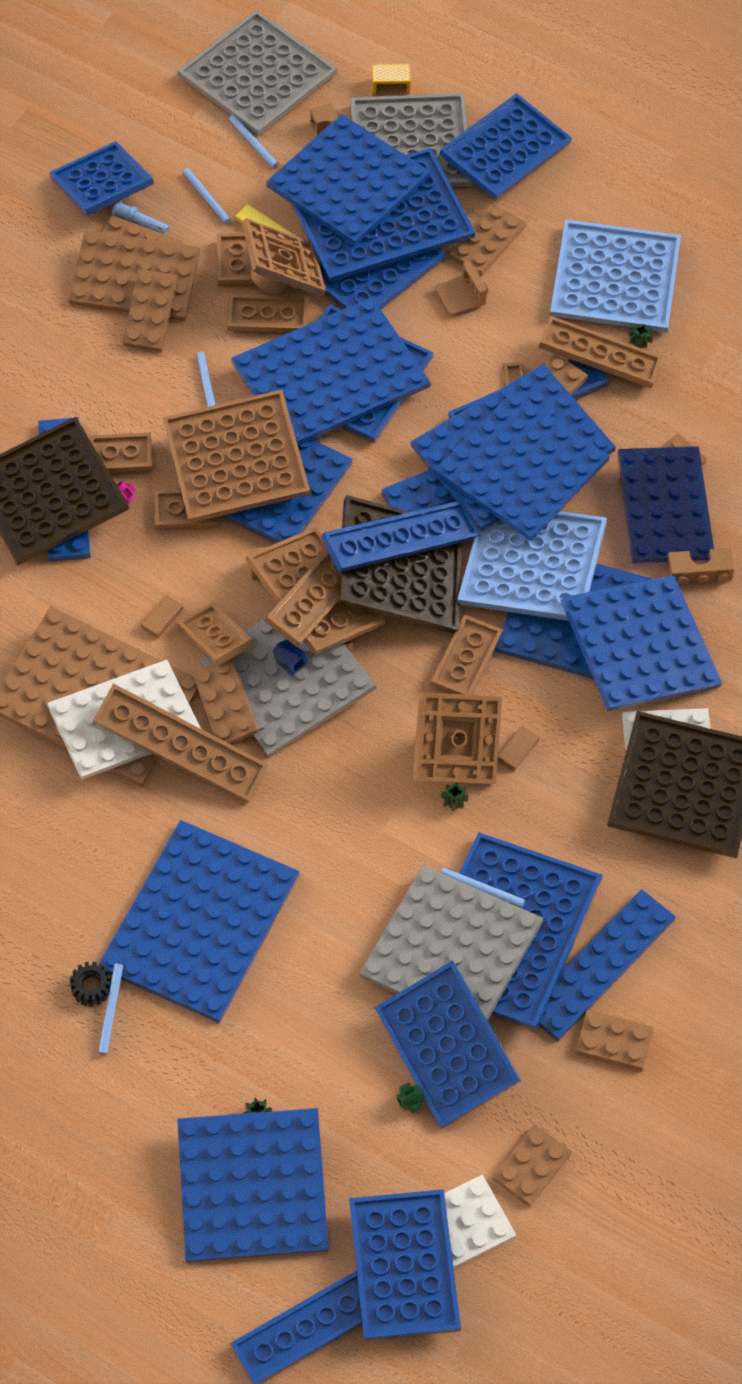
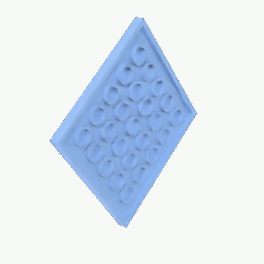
(615, 275)
(533, 575)

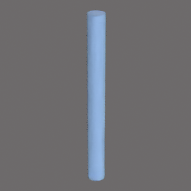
(253, 141)
(207, 196)
(205, 379)
(512, 899)
(110, 1009)

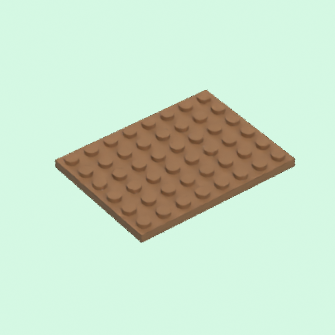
(66, 659)

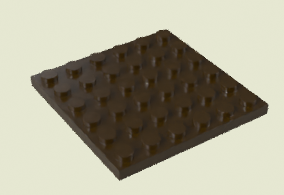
(54, 491)
(408, 588)
(681, 785)

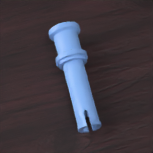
(133, 215)

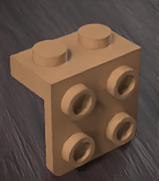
(463, 291)

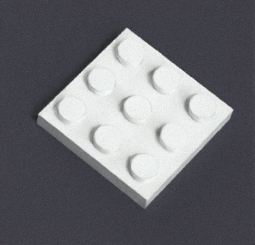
(475, 1221)

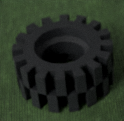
(86, 972)

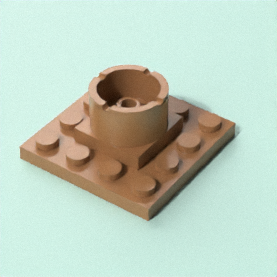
(281, 260)
(457, 738)

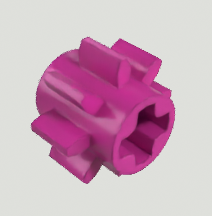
(127, 490)

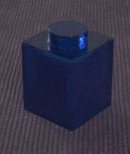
(289, 656)

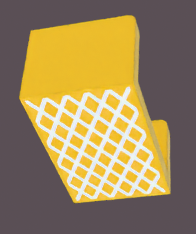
(391, 75)

